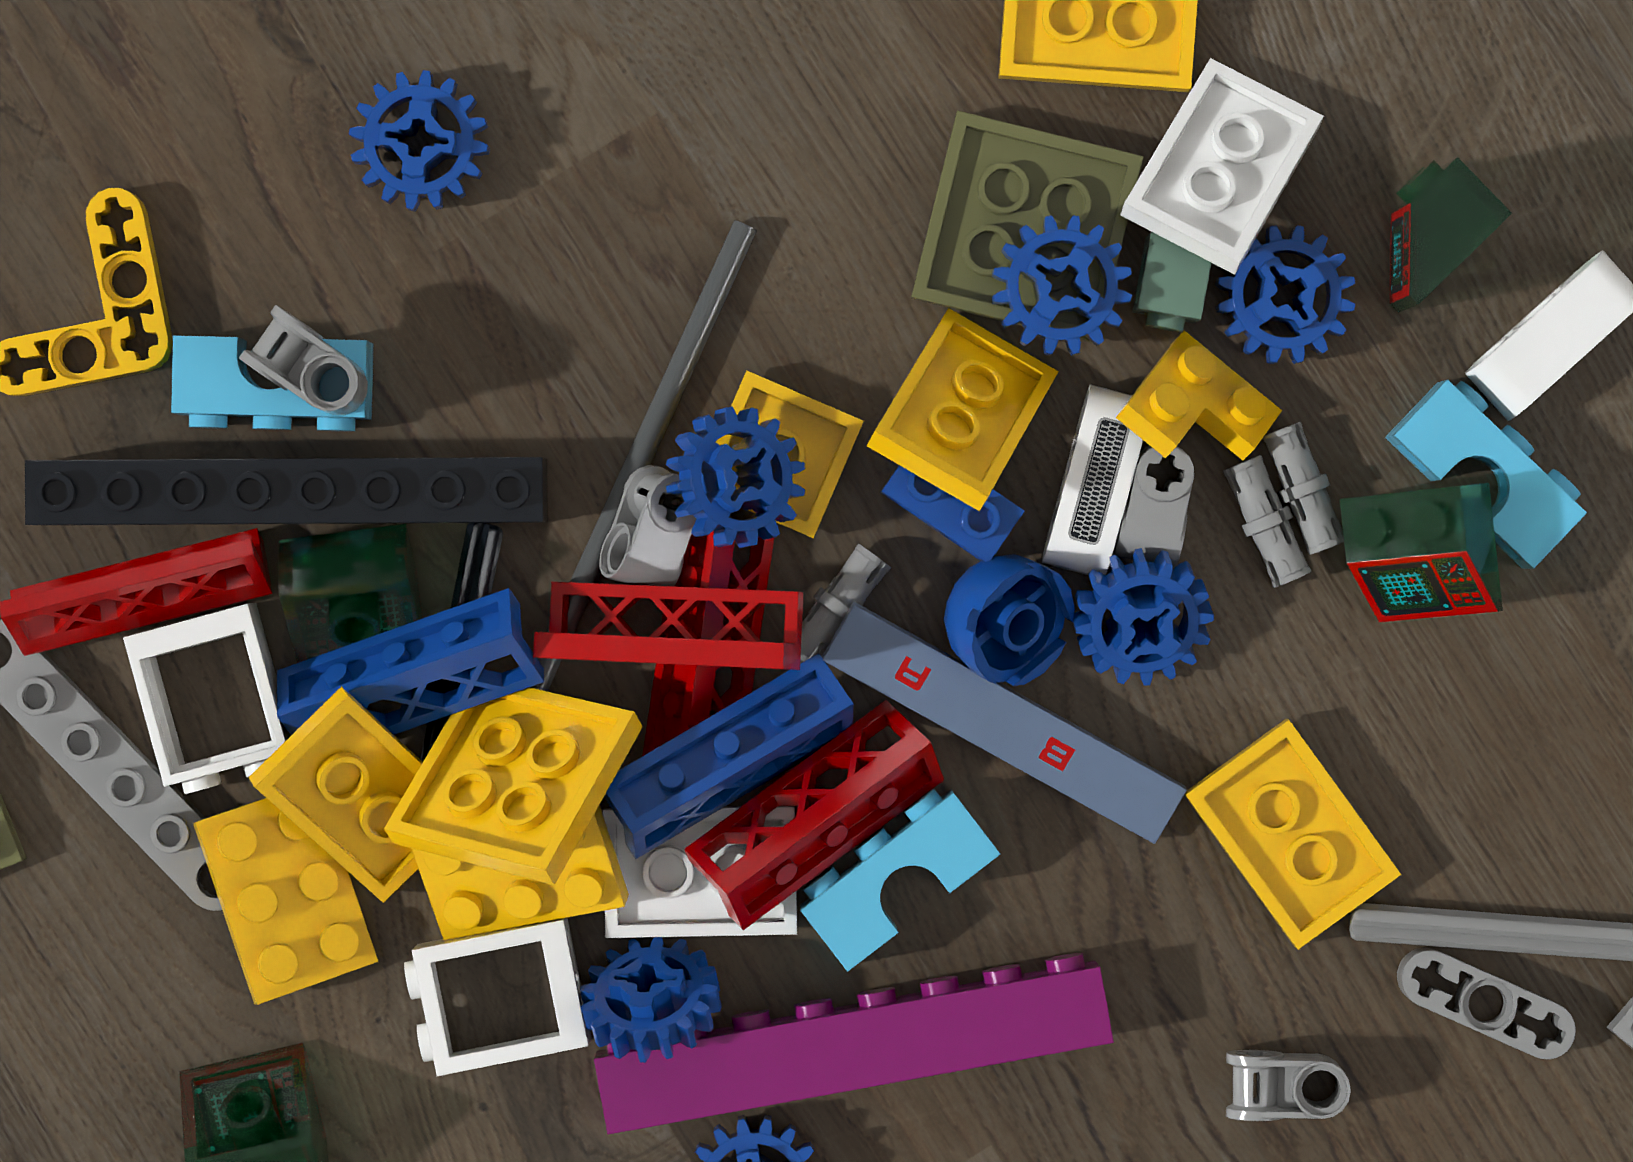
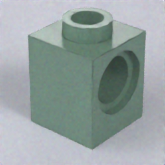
(1170, 285)

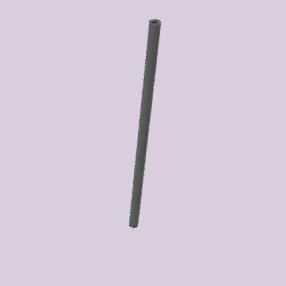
(659, 414)

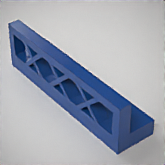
(407, 658)
(728, 755)

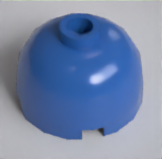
(1008, 618)

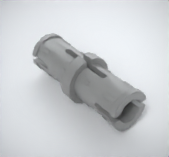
(1304, 488)
(1267, 521)
(851, 584)

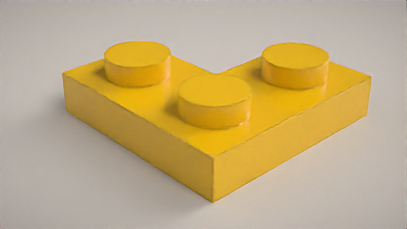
(1199, 388)

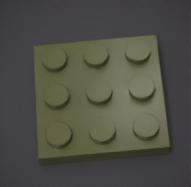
(1010, 178)

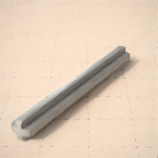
(1492, 931)

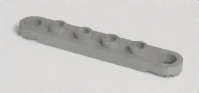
(106, 766)

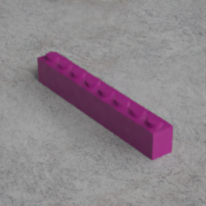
(860, 1044)

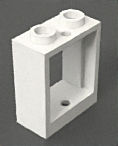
(142, 654)
(564, 984)

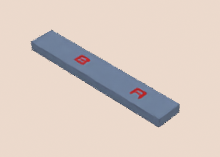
(1004, 723)

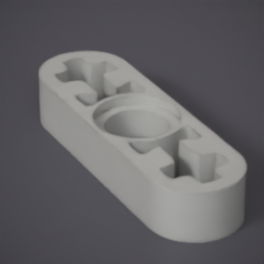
(1521, 1037)

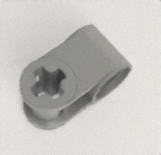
(296, 360)
(1154, 516)
(647, 536)
(1280, 1086)

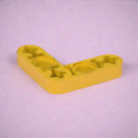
(110, 333)

